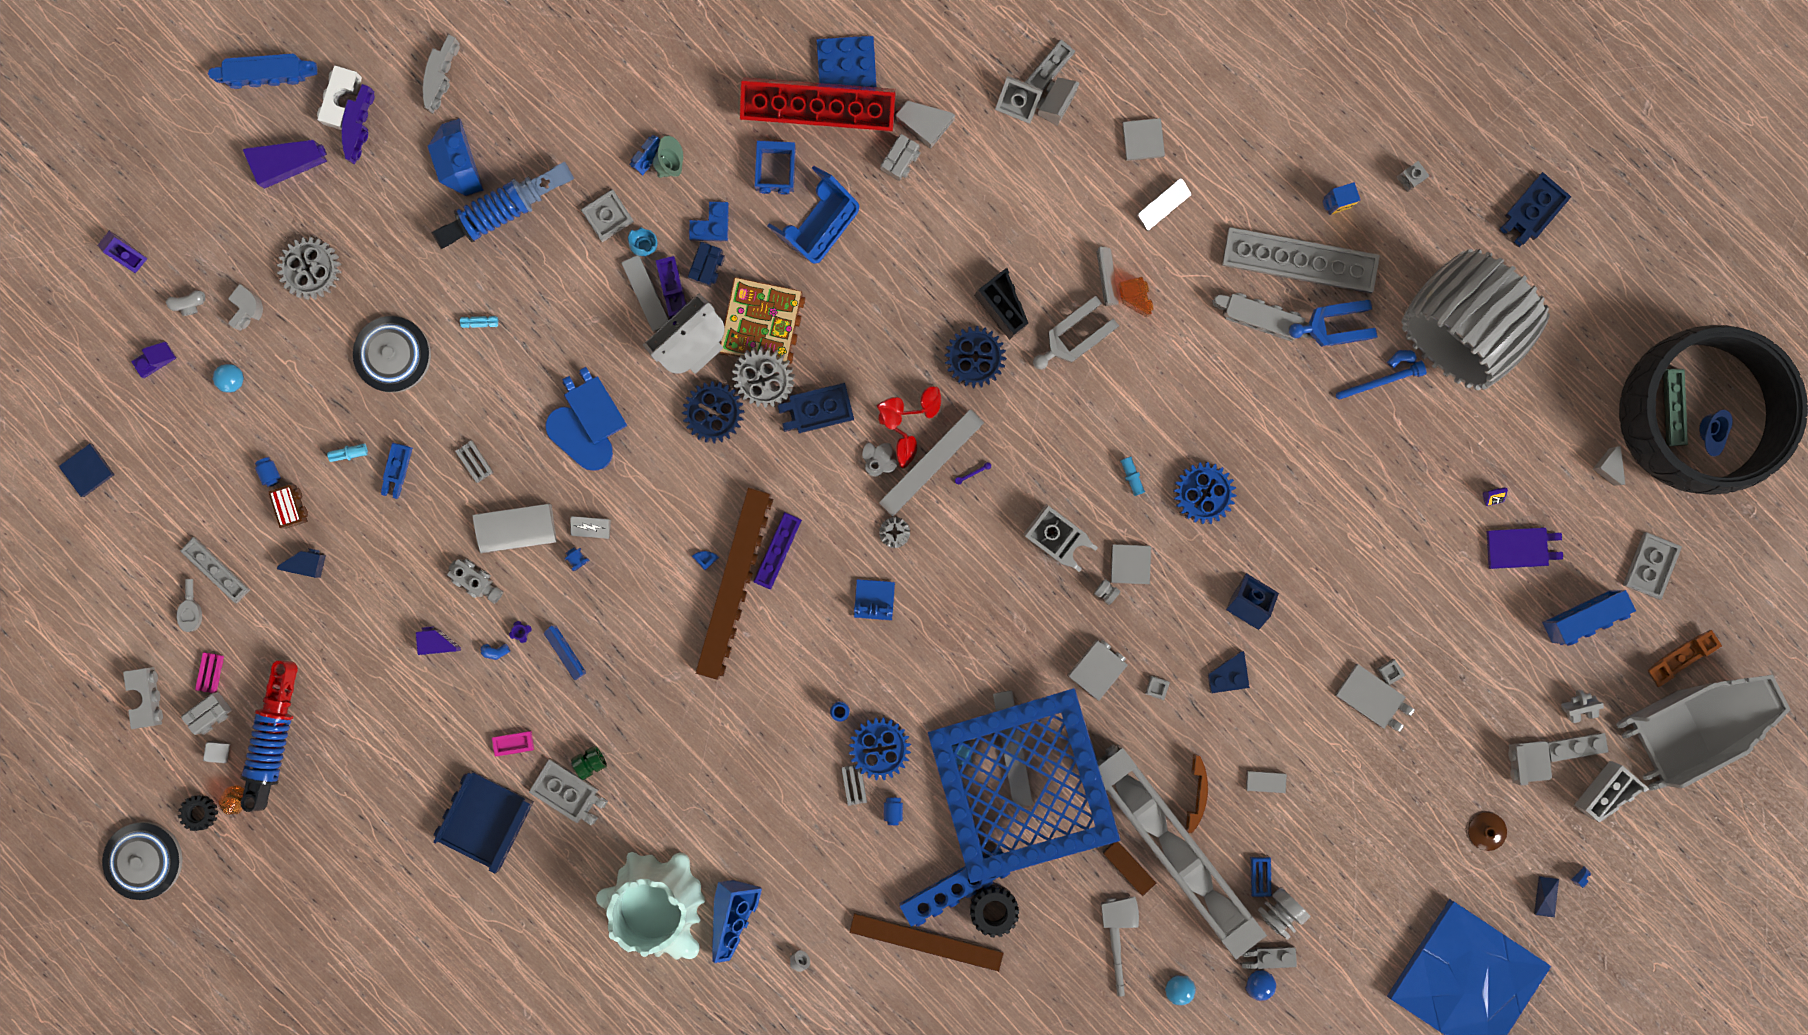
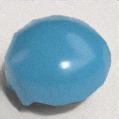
(642, 242)
(228, 378)
(1180, 990)

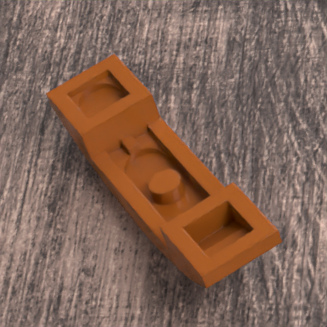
(1683, 656)
(1194, 818)

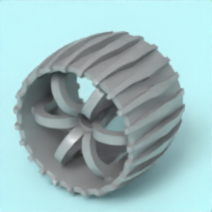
(1475, 319)

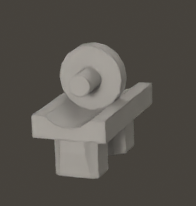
(1582, 704)

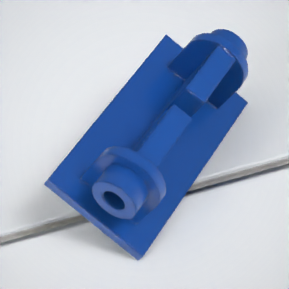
(643, 161)

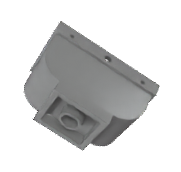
(690, 341)

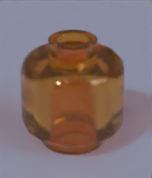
(231, 800)

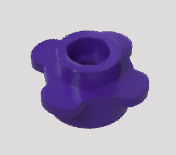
(515, 631)

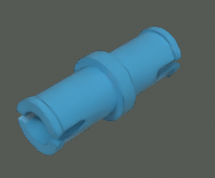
(1132, 476)

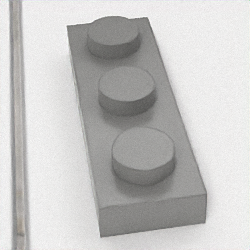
(1577, 747)

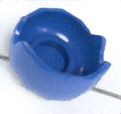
(1261, 985)

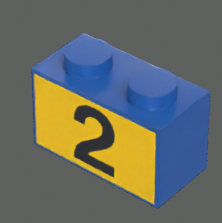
(1341, 198)

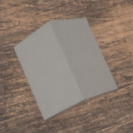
(1019, 99)

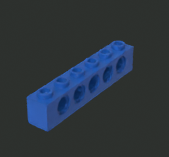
(944, 886)

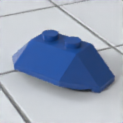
(454, 159)

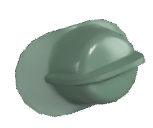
(668, 158)

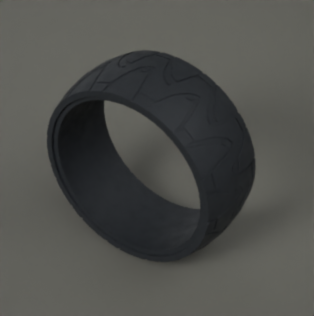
(1783, 397)

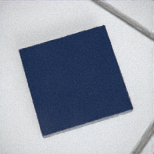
(86, 470)

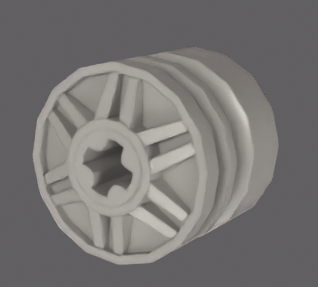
(1284, 913)

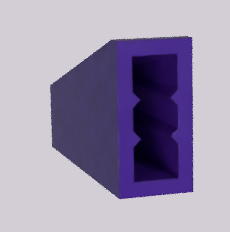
(282, 161)

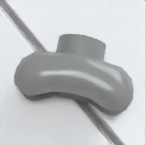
(186, 304)

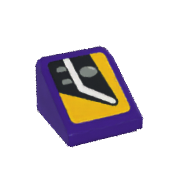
(1495, 496)

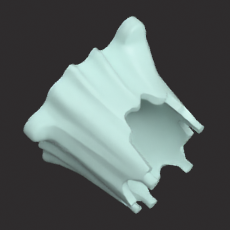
(654, 906)

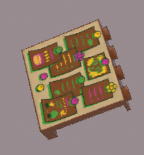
(761, 317)

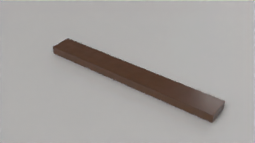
(926, 942)

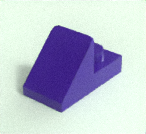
(153, 359)

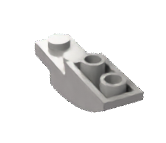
(435, 81)

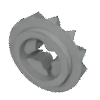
(888, 526)

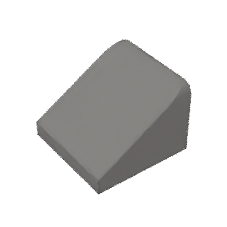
(216, 752)

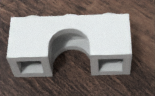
(340, 82)

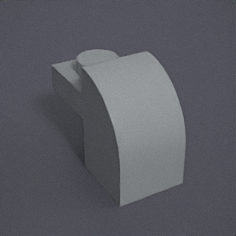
(249, 305)

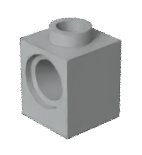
(1413, 176)

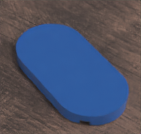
(571, 437)

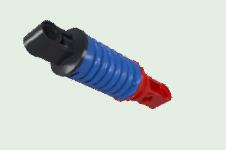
(270, 738)

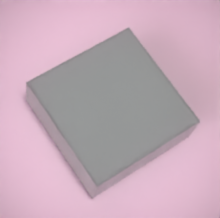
(1391, 672)
(1157, 688)

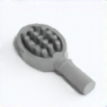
(189, 612)

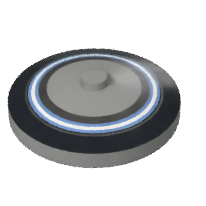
(391, 354)
(142, 860)

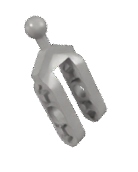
(1057, 347)

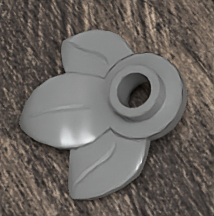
(879, 456)

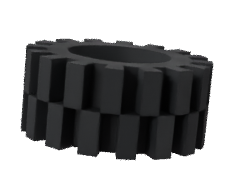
(186, 813)

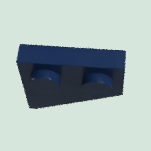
(1230, 675)

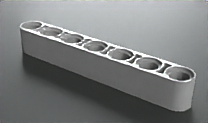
(931, 462)

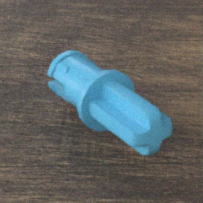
(348, 453)

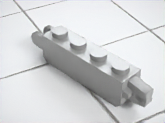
(1259, 316)

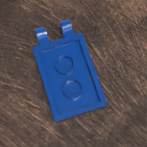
(593, 407)

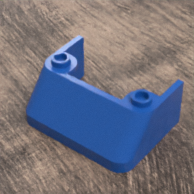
(824, 223)

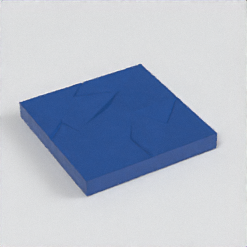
(1468, 977)

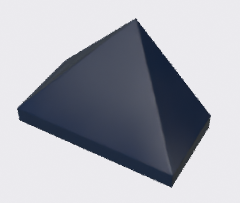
(1546, 896)

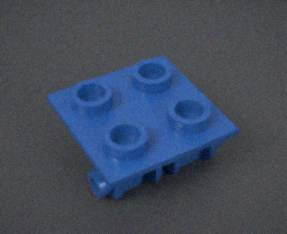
(874, 599)

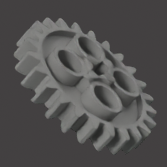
(324, 260)
(770, 393)

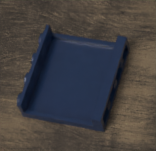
(483, 820)

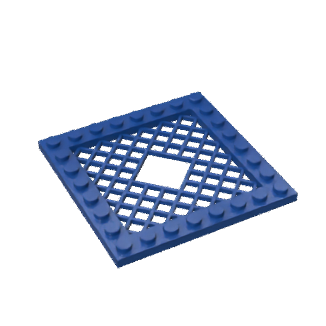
(1105, 827)

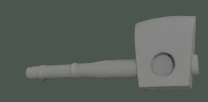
(1116, 915)

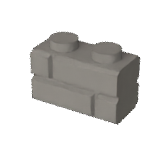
(900, 157)
(206, 713)

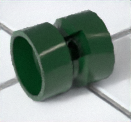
(591, 761)

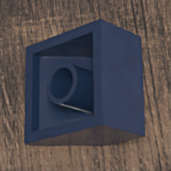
(1252, 601)

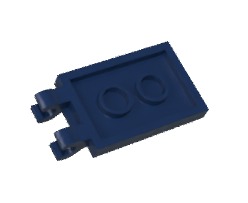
(1535, 209)
(818, 409)

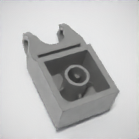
(1063, 542)

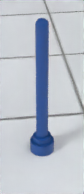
(1417, 369)

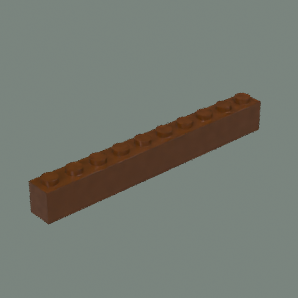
(733, 584)

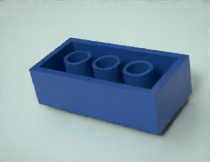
(1589, 616)

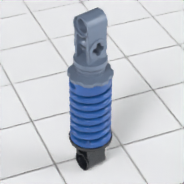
(500, 208)

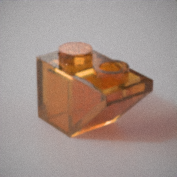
(1134, 295)

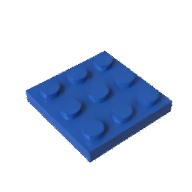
(847, 61)

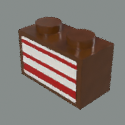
(288, 506)

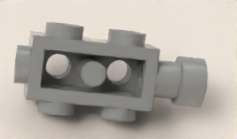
(471, 574)

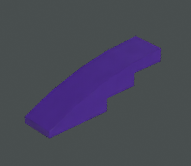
(671, 285)

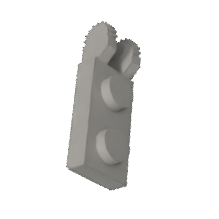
(1271, 957)

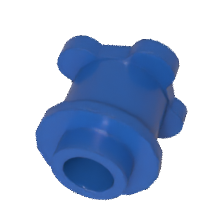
(576, 558)

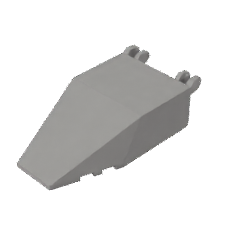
(1705, 727)

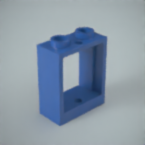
(775, 148)

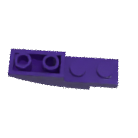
(353, 131)

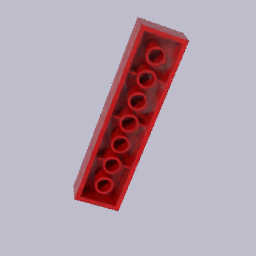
(817, 104)

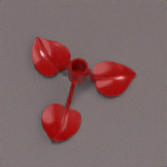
(891, 416)

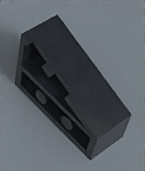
(1002, 304)

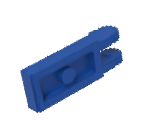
(396, 469)

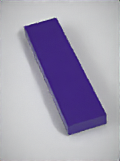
(777, 551)

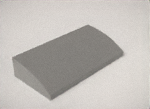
(515, 528)

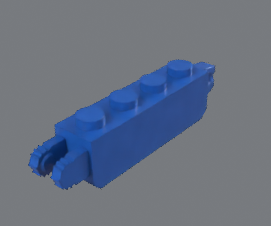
(263, 70)

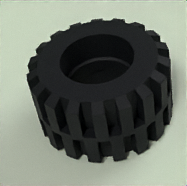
(994, 927)

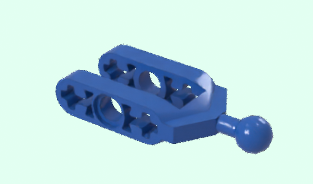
(1318, 329)

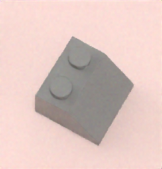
(1058, 100)

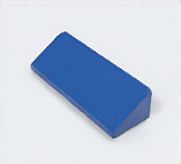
(564, 652)

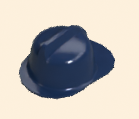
(1715, 431)

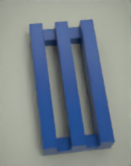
(1260, 860)

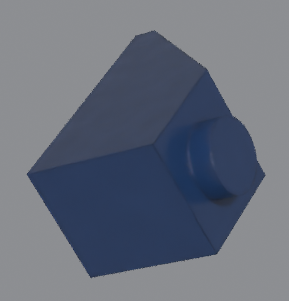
(305, 563)

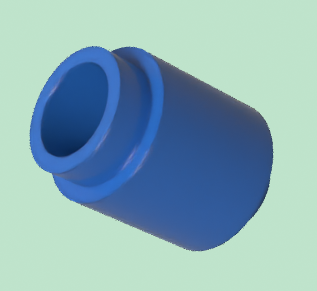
(267, 472)
(840, 717)
(893, 810)

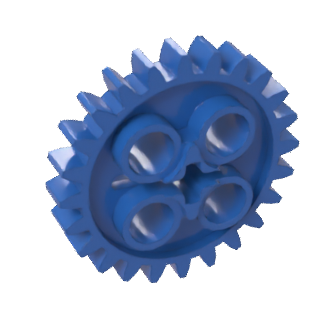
(1218, 503)
(877, 730)

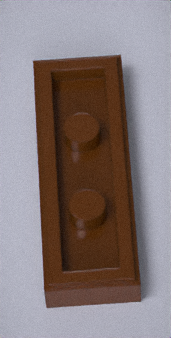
(1129, 868)

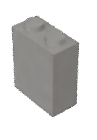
(1098, 669)

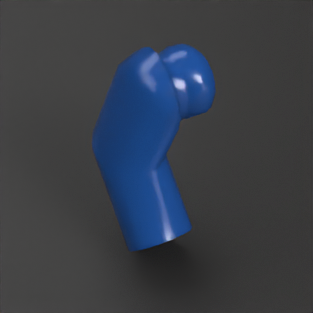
(1402, 355)
(495, 654)

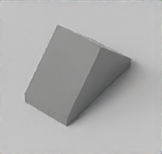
(1611, 466)

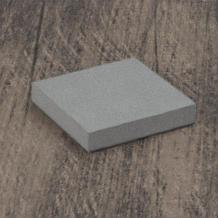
(1143, 139)
(607, 215)
(1130, 564)

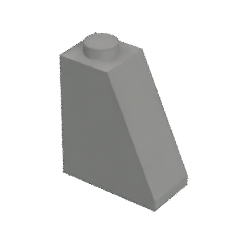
(924, 121)

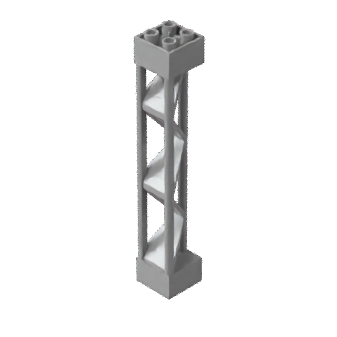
(1181, 858)

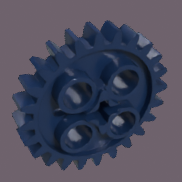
(974, 374)
(722, 397)

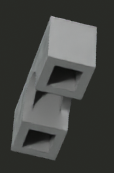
(145, 683)

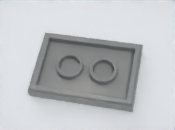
(1652, 566)

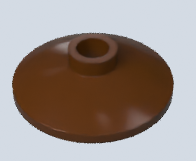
(1478, 831)

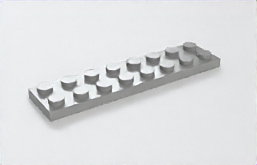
(1300, 260)

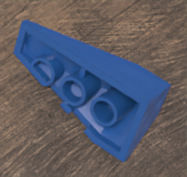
(732, 909)

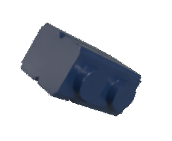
(706, 264)

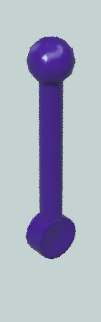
(959, 480)

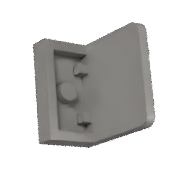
(1529, 762)

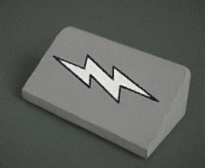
(590, 527)

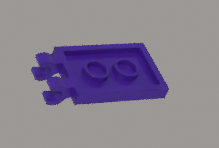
(1521, 548)

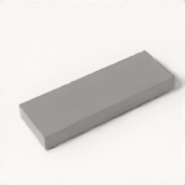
(1051, 65)

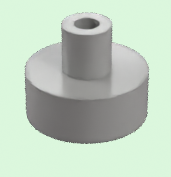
(799, 961)

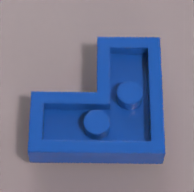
(716, 228)

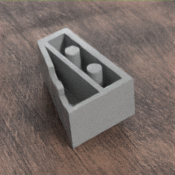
(1609, 791)

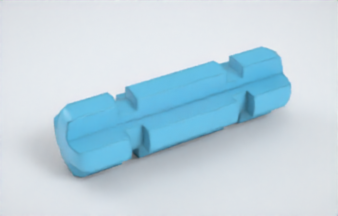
(480, 321)

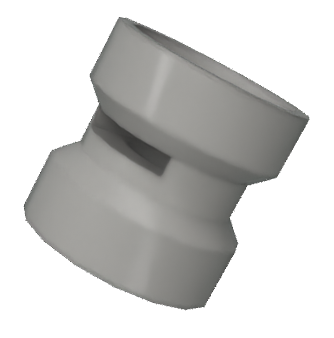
(1107, 592)

